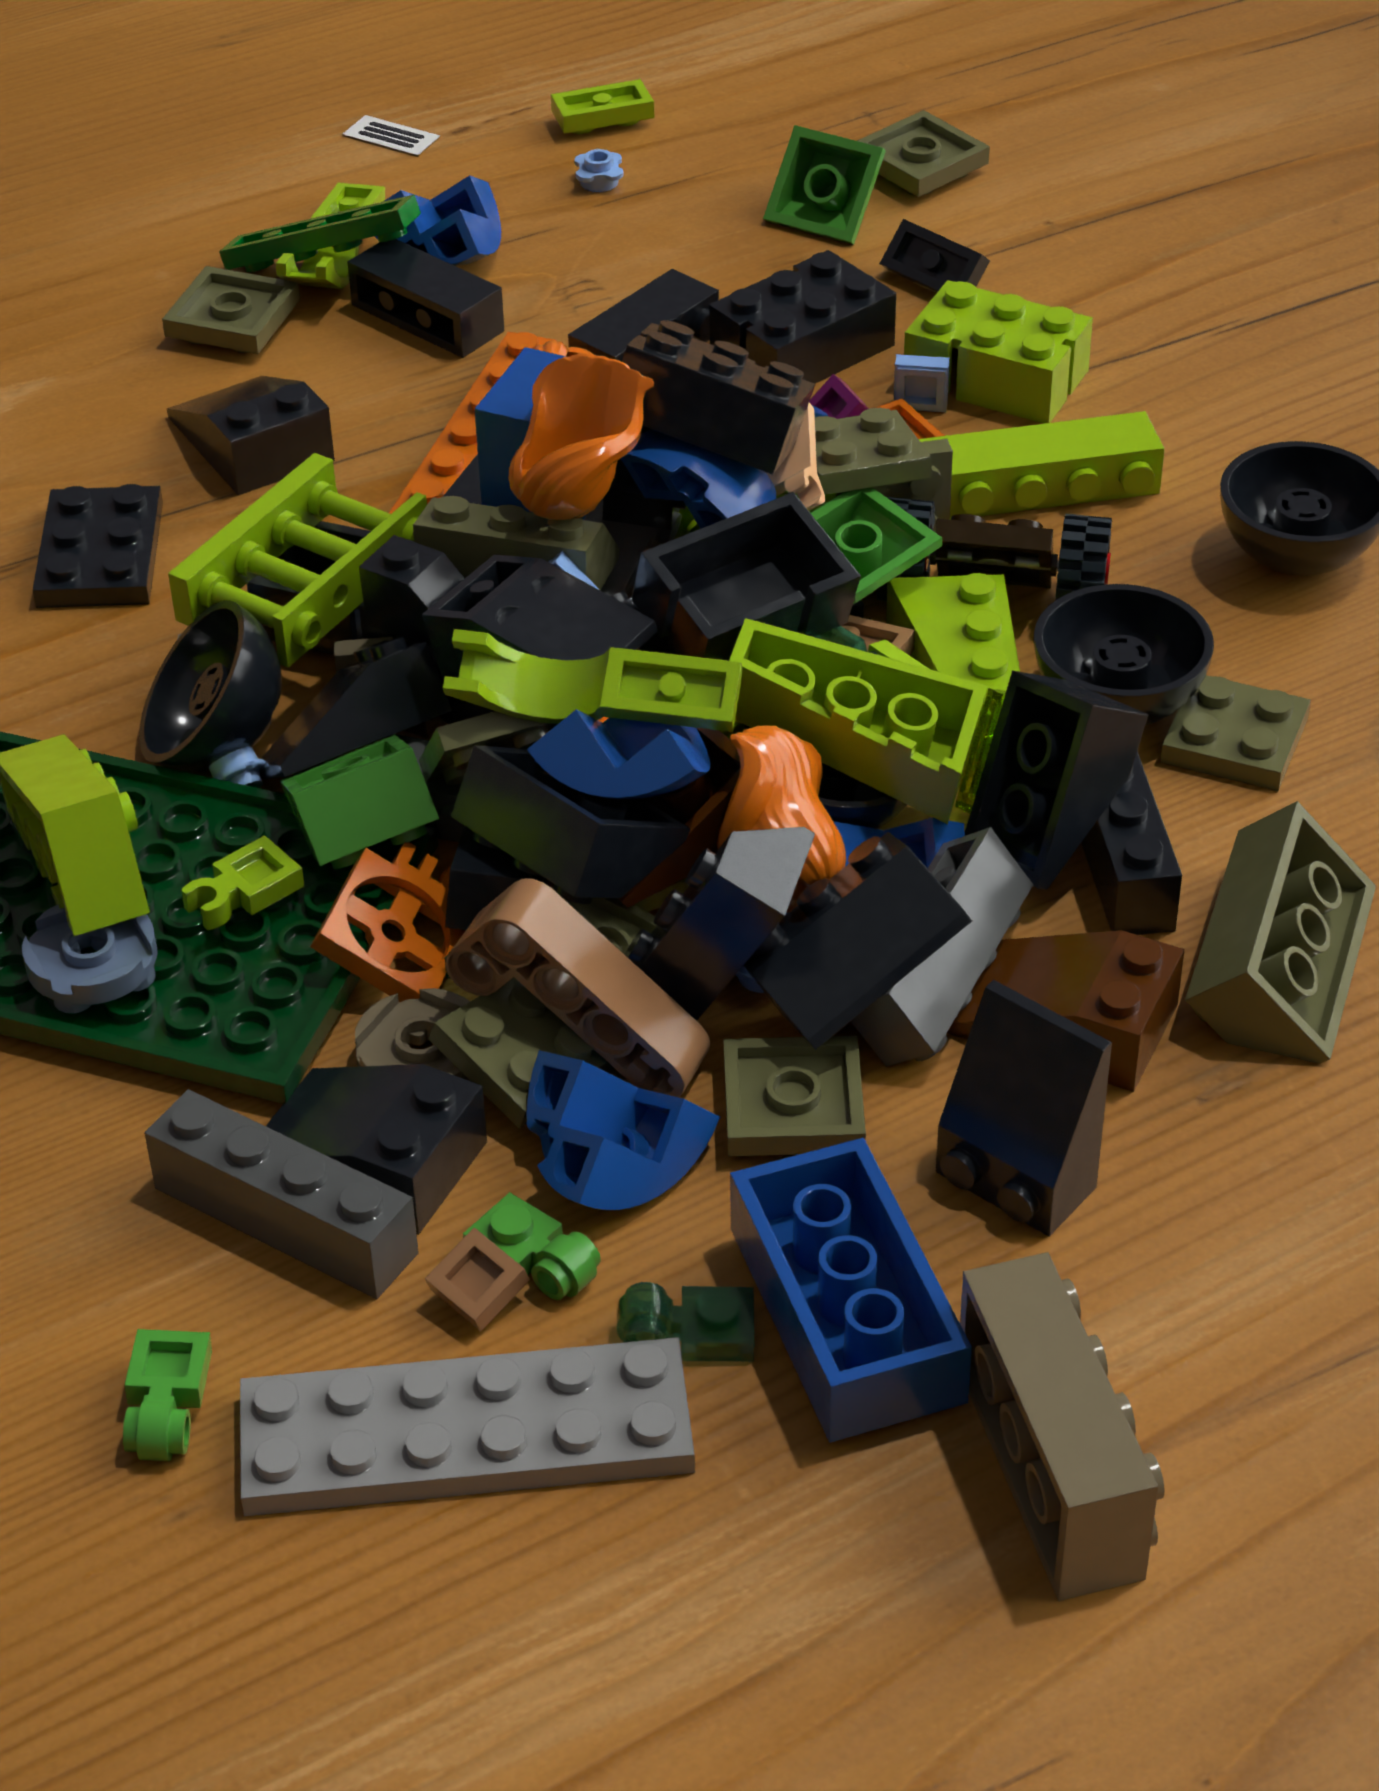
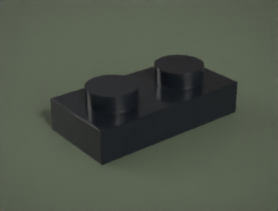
(931, 258)

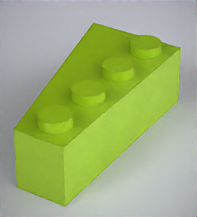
(958, 625)
(862, 712)
(75, 831)

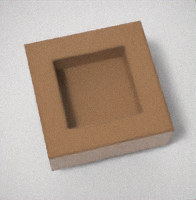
(477, 1279)

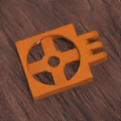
(413, 892)

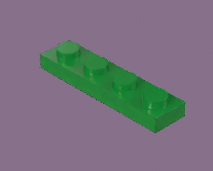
(303, 238)

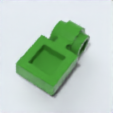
(537, 1242)
(164, 1374)

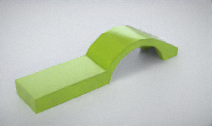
(329, 267)
(612, 685)

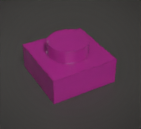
(838, 399)

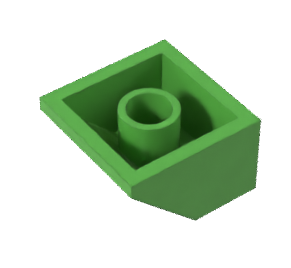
(361, 801)

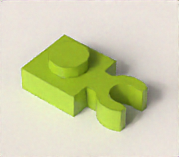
(246, 878)

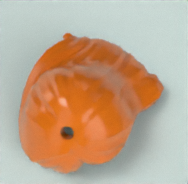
(579, 427)
(781, 790)

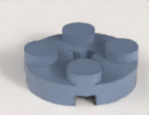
(77, 980)

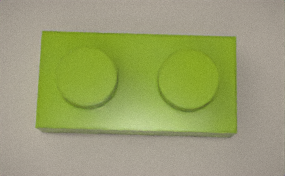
(602, 106)

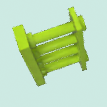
(269, 527)

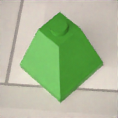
(824, 184)
(875, 536)

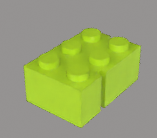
(1009, 349)

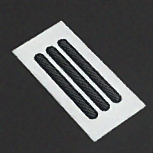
(391, 135)

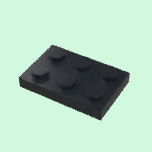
(98, 546)

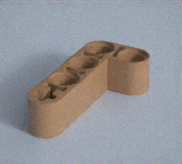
(584, 982)

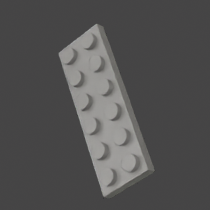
(463, 1426)

